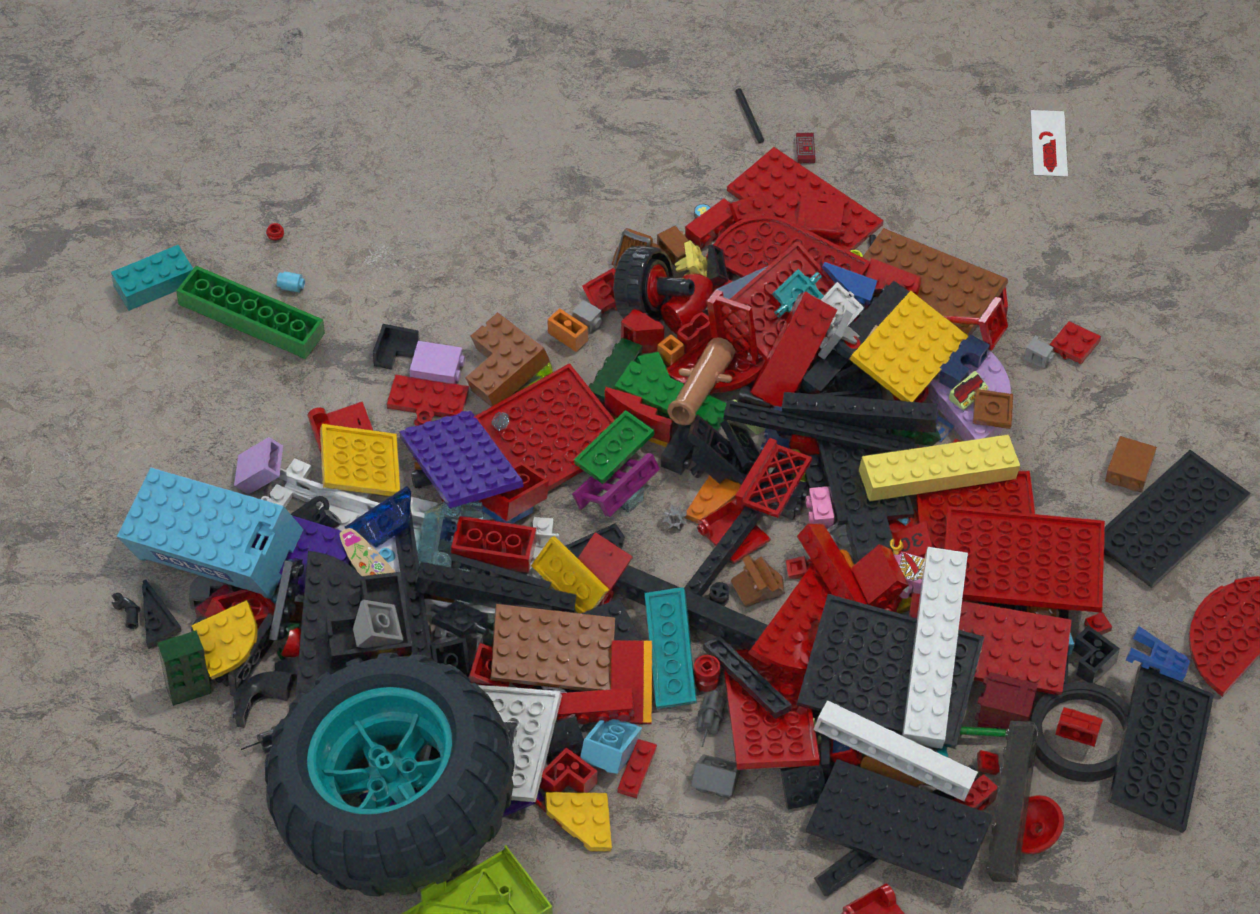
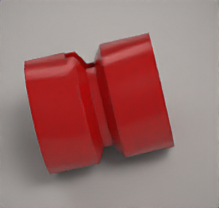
(706, 673)

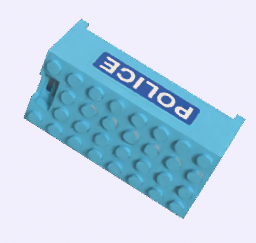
(209, 531)

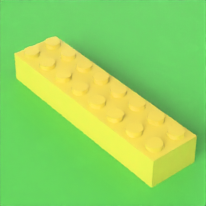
(939, 467)

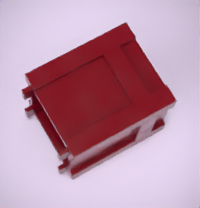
(1005, 701)

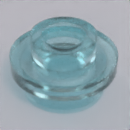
(500, 421)

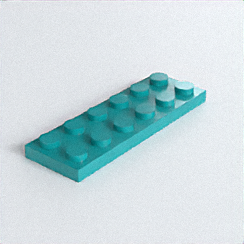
(670, 648)

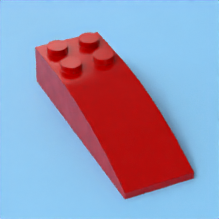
(793, 349)

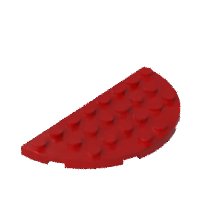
(793, 629)
(1227, 633)

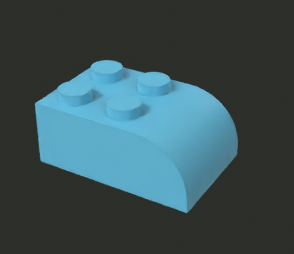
(610, 744)

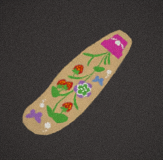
(363, 555)

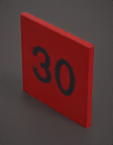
(914, 539)

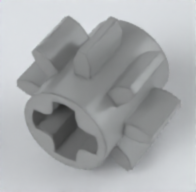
(675, 510)

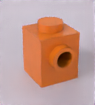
(670, 350)

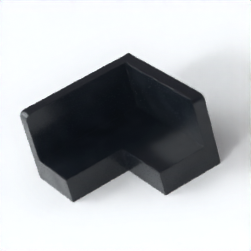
(394, 342)

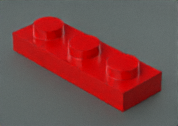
(637, 768)

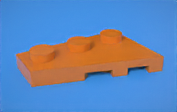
(711, 497)

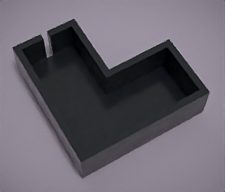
(339, 630)

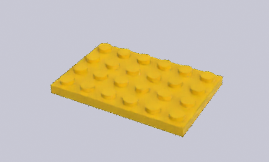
(908, 348)

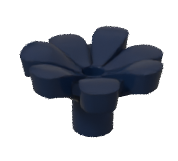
(448, 529)

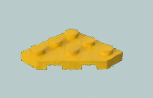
(582, 817)

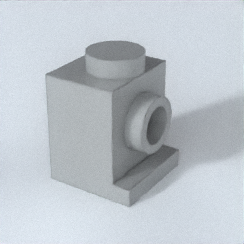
(1039, 353)

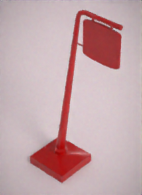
(992, 322)

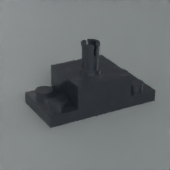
(713, 453)

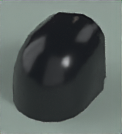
(327, 518)

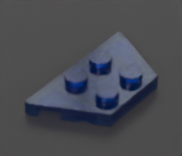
(384, 519)

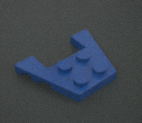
(1161, 656)

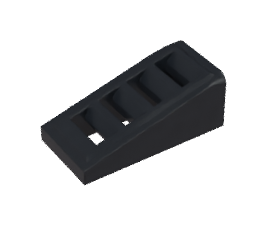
(716, 266)

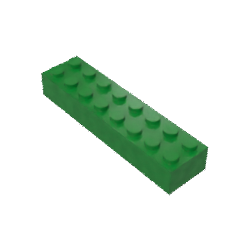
(250, 312)

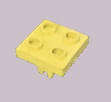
(693, 261)

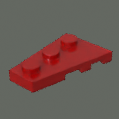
(886, 274)

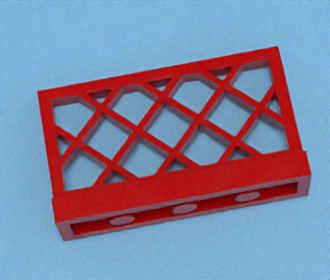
(721, 327)
(757, 476)

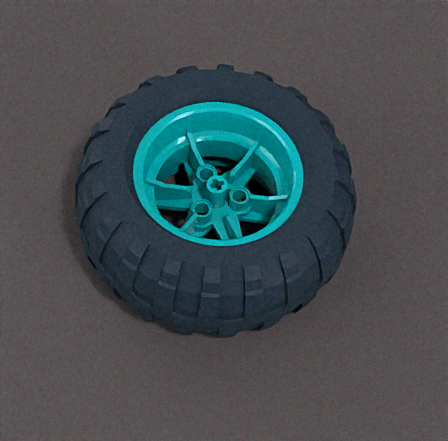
(354, 718)

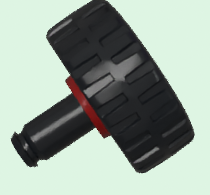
(647, 281)

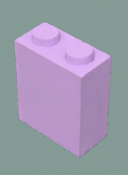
(437, 362)
(258, 465)

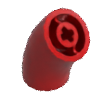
(681, 310)

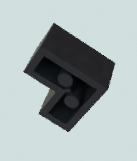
(1097, 654)

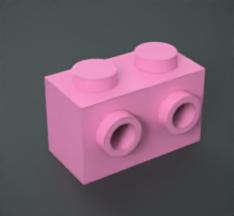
(820, 506)

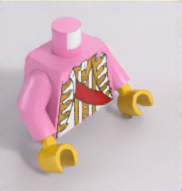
(912, 568)

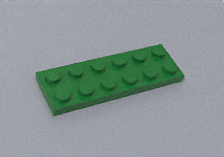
(661, 390)

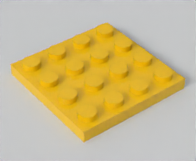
(359, 460)

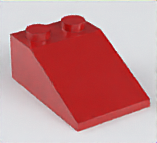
(259, 605)

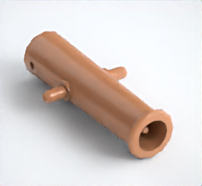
(701, 380)

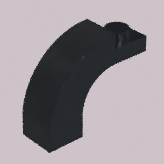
(259, 687)

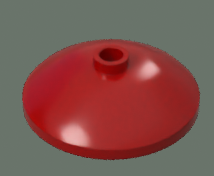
(1045, 815)

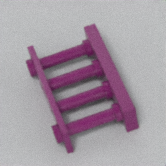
(620, 491)

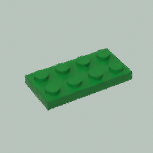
(614, 447)

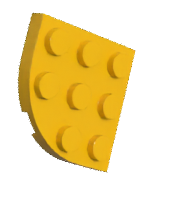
(227, 638)

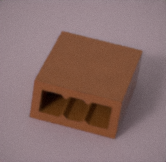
(1130, 464)

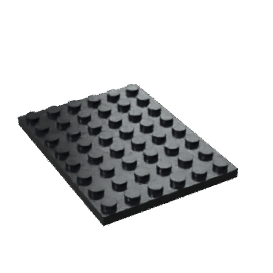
(865, 665)

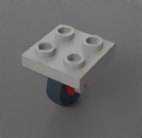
(841, 338)

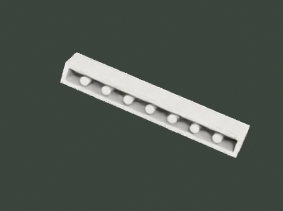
(895, 750)

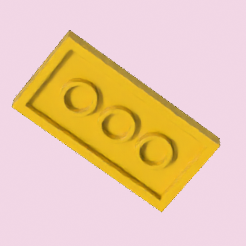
(569, 575)

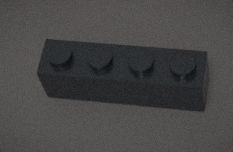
(678, 451)

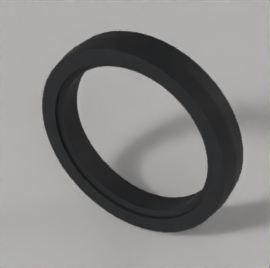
(1055, 762)

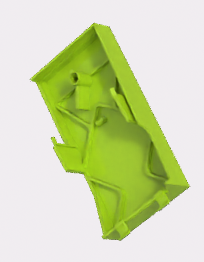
(491, 887)

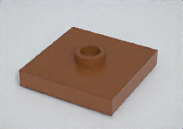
(993, 408)

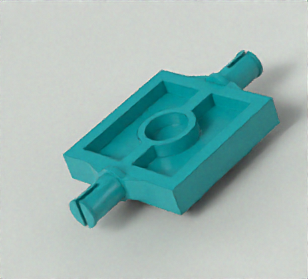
(792, 287)

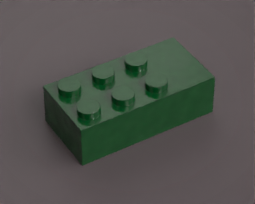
(184, 667)

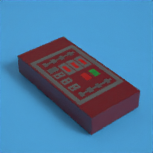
(805, 148)

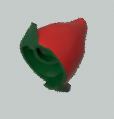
(292, 644)

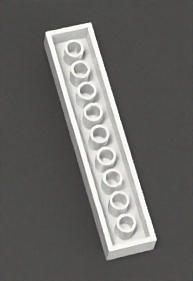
(934, 647)

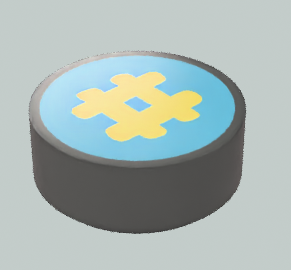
(700, 209)

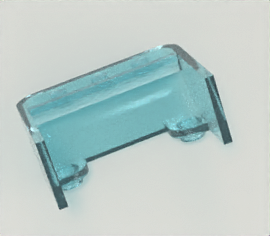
(432, 526)

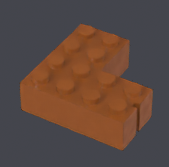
(509, 363)

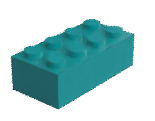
(151, 277)

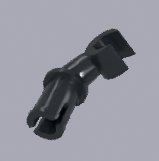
(130, 608)

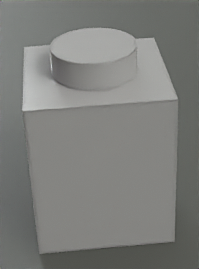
(588, 315)

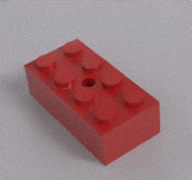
(495, 543)

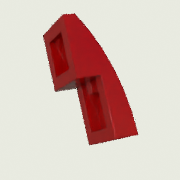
(797, 567)

